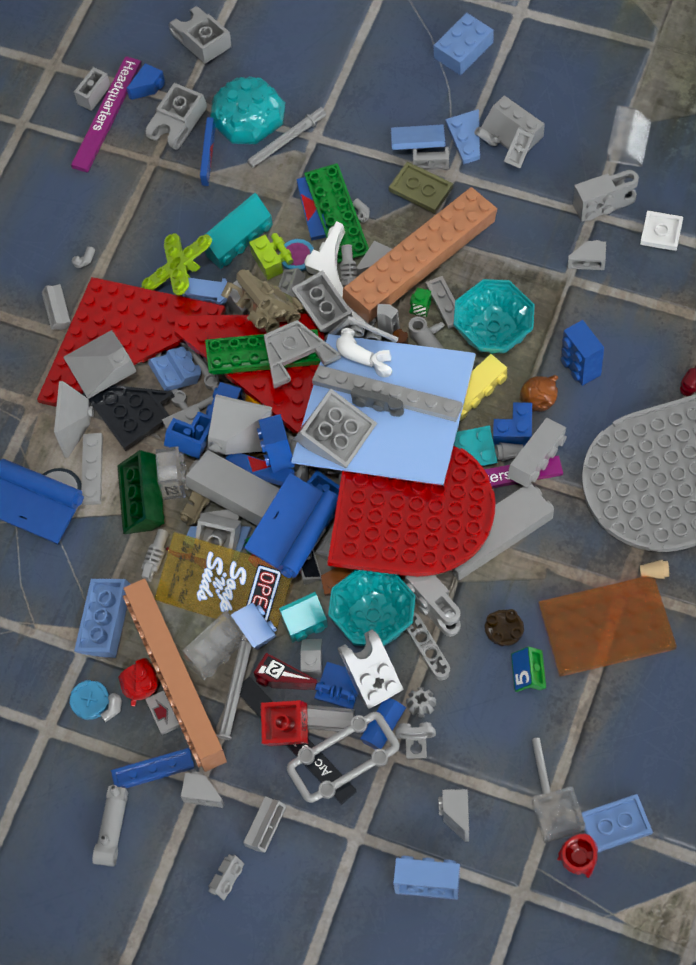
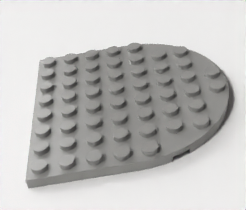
(644, 477)

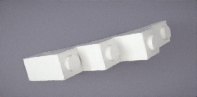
(327, 261)

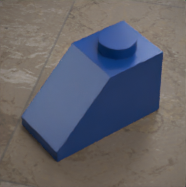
(146, 82)

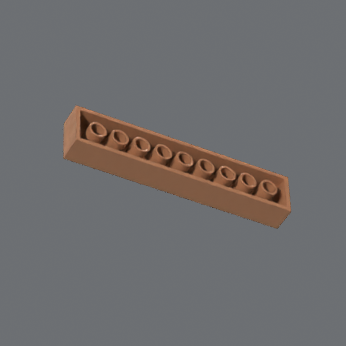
(419, 254)
(173, 676)

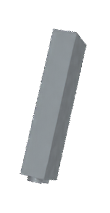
(231, 487)
(513, 520)

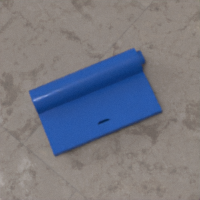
(39, 499)
(290, 535)

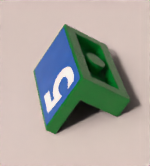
(528, 669)

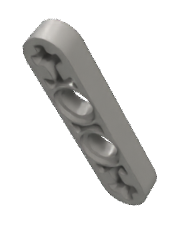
(429, 644)

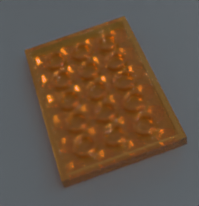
(607, 625)

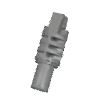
(347, 265)
(154, 555)

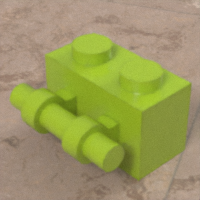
(266, 256)

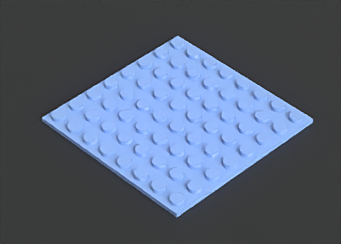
(408, 445)

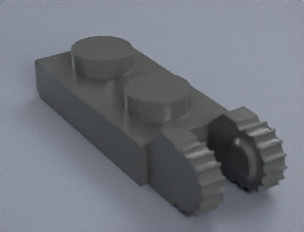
(377, 401)

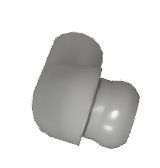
(492, 140)
(363, 210)
(80, 262)
(114, 707)

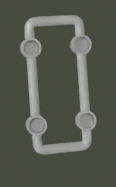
(211, 382)
(328, 789)

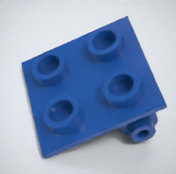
(336, 687)

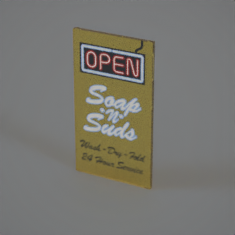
(219, 580)

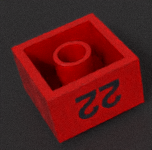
(284, 723)

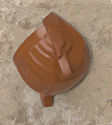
(540, 392)

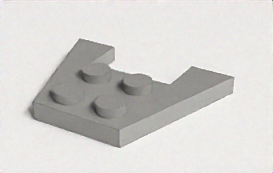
(293, 343)

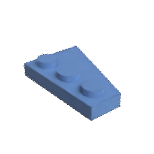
(462, 131)

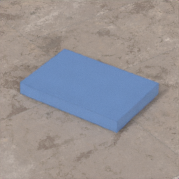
(417, 137)
(617, 823)

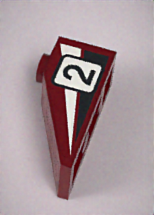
(280, 675)

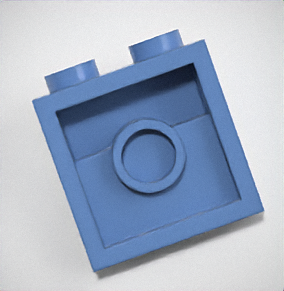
(175, 369)

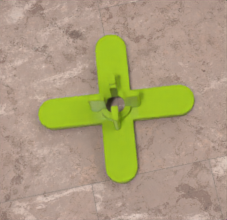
(178, 263)

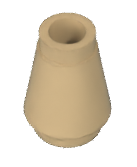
(656, 569)

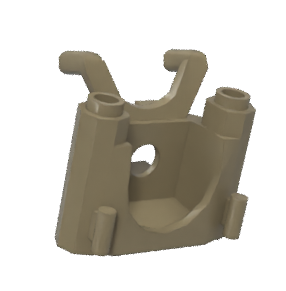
(264, 301)

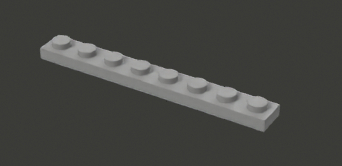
(412, 399)

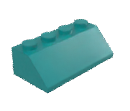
(237, 230)

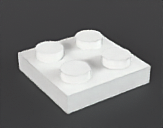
(661, 230)

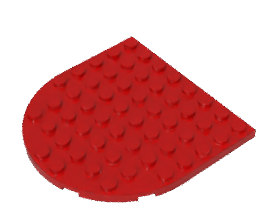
(412, 524)

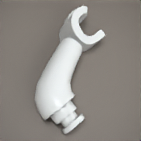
(349, 349)

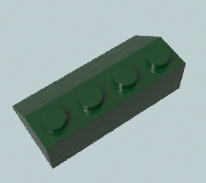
(140, 493)

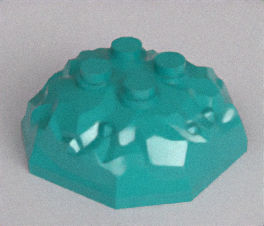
(247, 110)
(494, 316)
(371, 602)

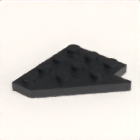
(131, 411)

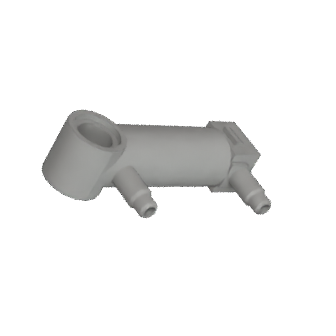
(425, 335)
(106, 848)

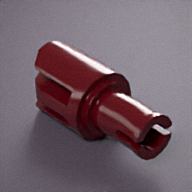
(688, 383)

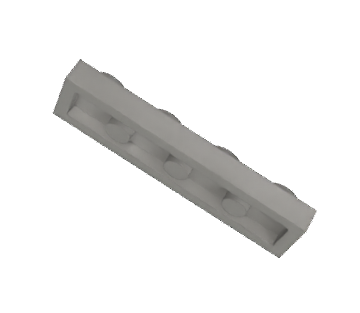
(92, 468)

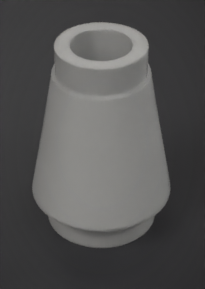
(507, 451)

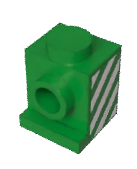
(420, 302)

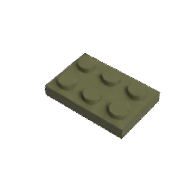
(420, 187)

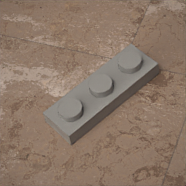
(443, 299)

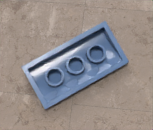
(102, 618)

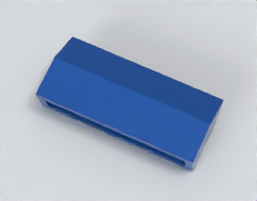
(391, 711)

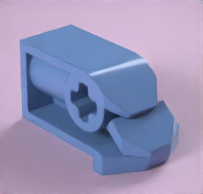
(206, 290)

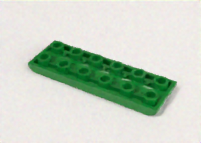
(334, 202)
(245, 355)

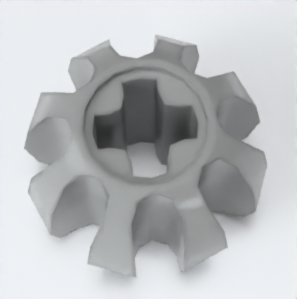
(418, 696)

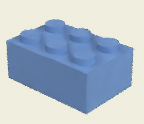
(463, 44)
(427, 877)

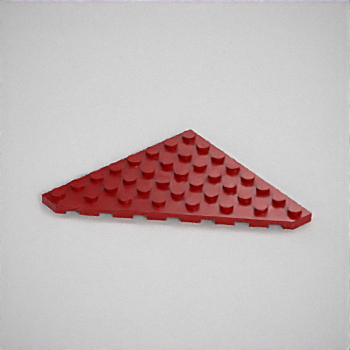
(137, 317)
(288, 399)

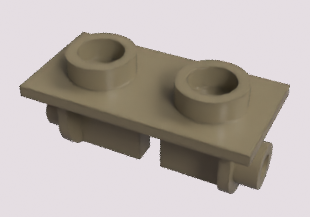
(192, 512)

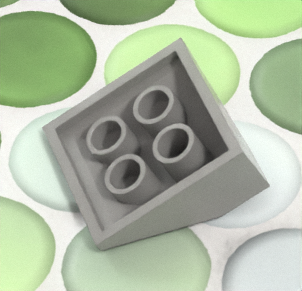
(362, 330)
(100, 364)
(71, 418)
(235, 426)
(335, 430)

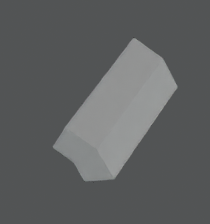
(56, 307)
(387, 318)
(329, 717)
(264, 824)

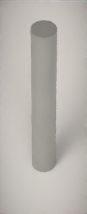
(541, 765)

